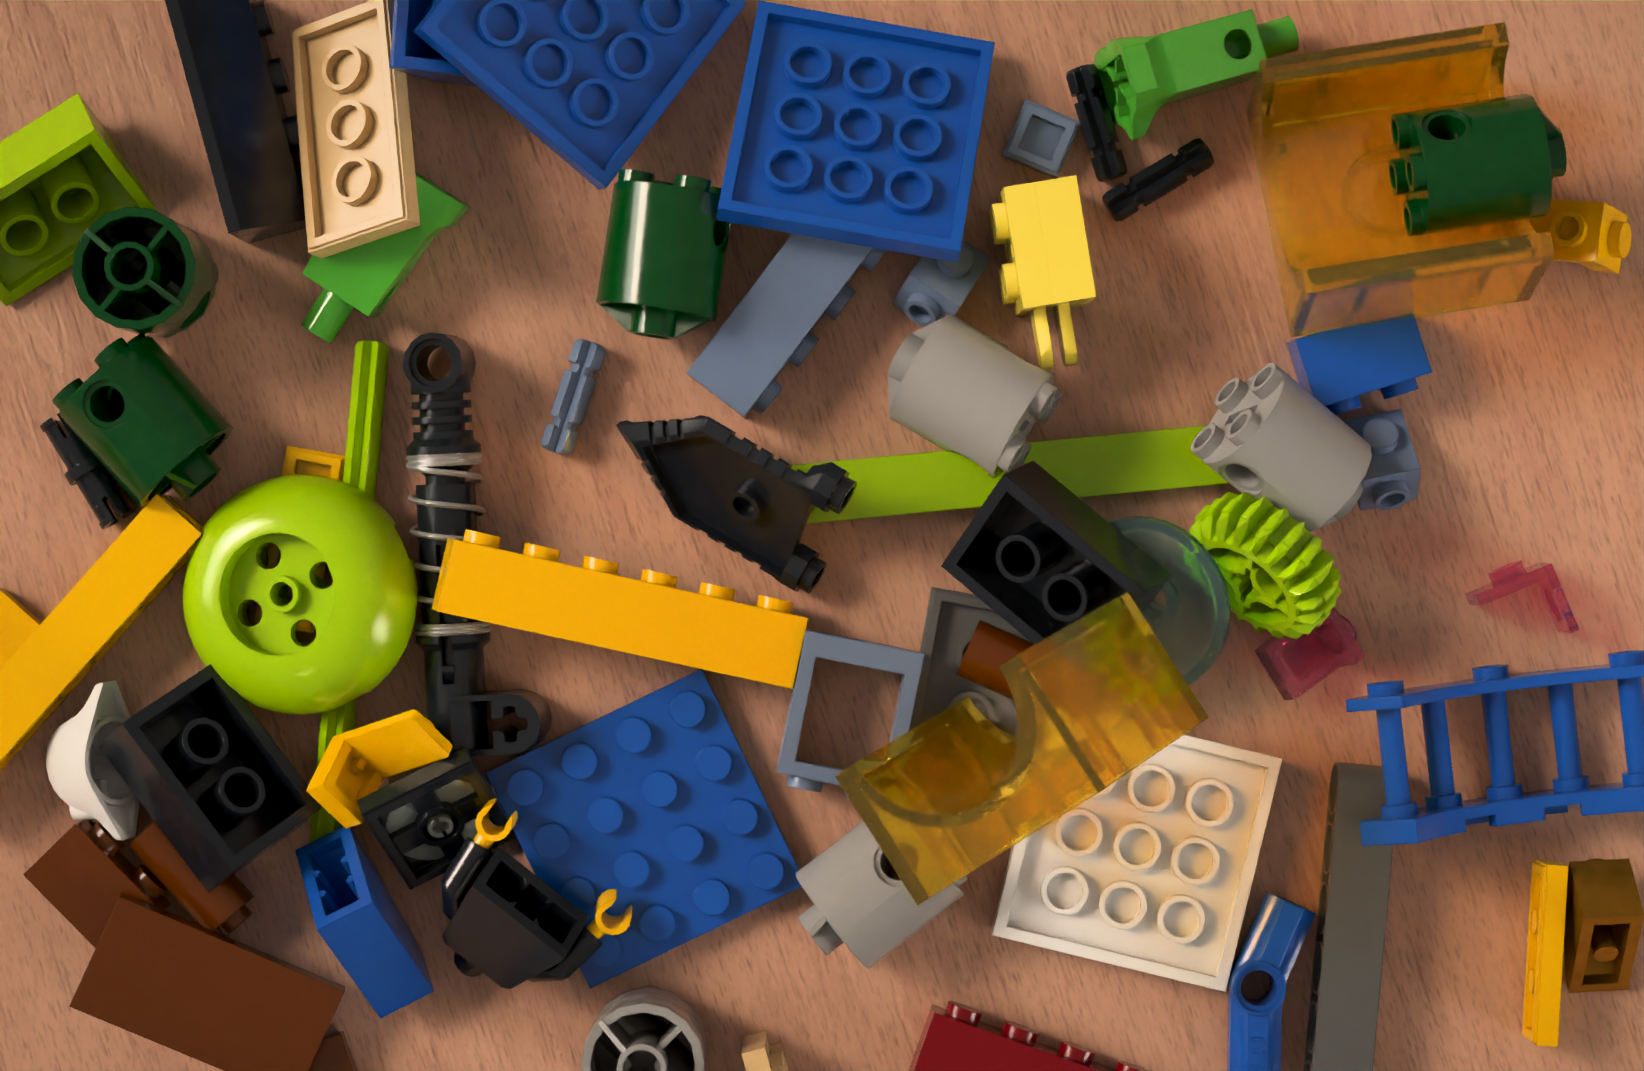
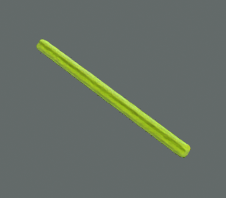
(362, 472)

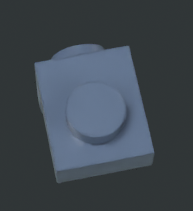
(940, 285)
(1394, 467)

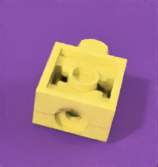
(1045, 259)

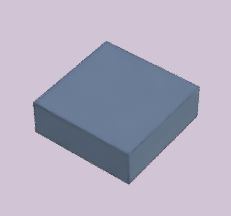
(1041, 139)

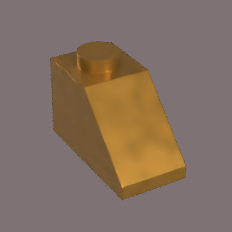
(1601, 925)

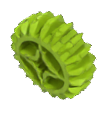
(1269, 564)

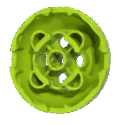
(358, 619)

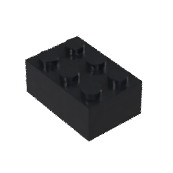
(1048, 556)
(210, 776)

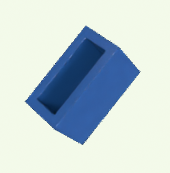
(1358, 360)

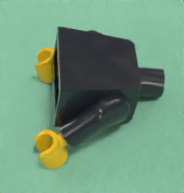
(513, 921)

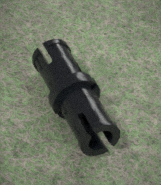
(89, 474)

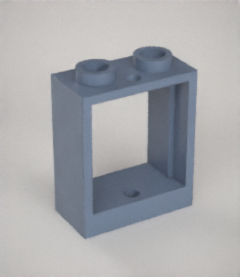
(853, 651)

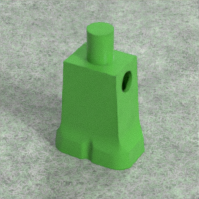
(1184, 63)
(374, 271)

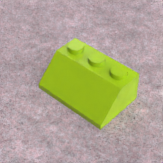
(52, 187)

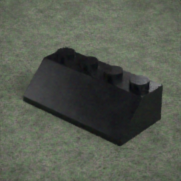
(242, 113)

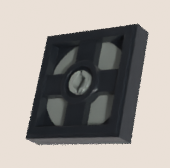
(431, 815)

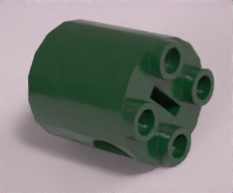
(1475, 163)
(663, 254)
(144, 272)
(145, 421)

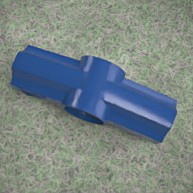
(1273, 948)

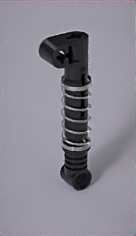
(444, 510)

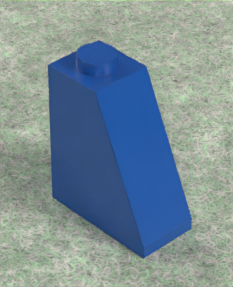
(362, 922)

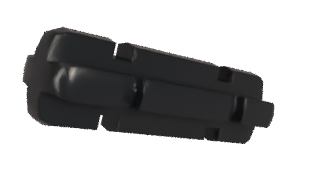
(1096, 122)
(1158, 179)

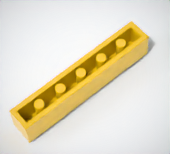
(619, 612)

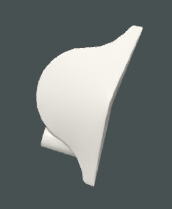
(82, 771)

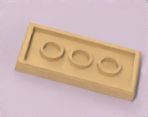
(353, 130)

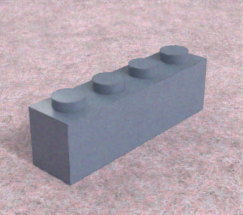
(778, 318)

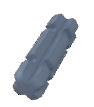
(573, 397)

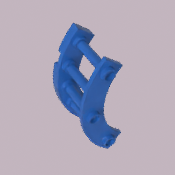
(1505, 801)

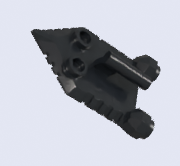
(739, 492)

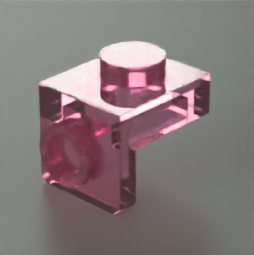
(1306, 661)

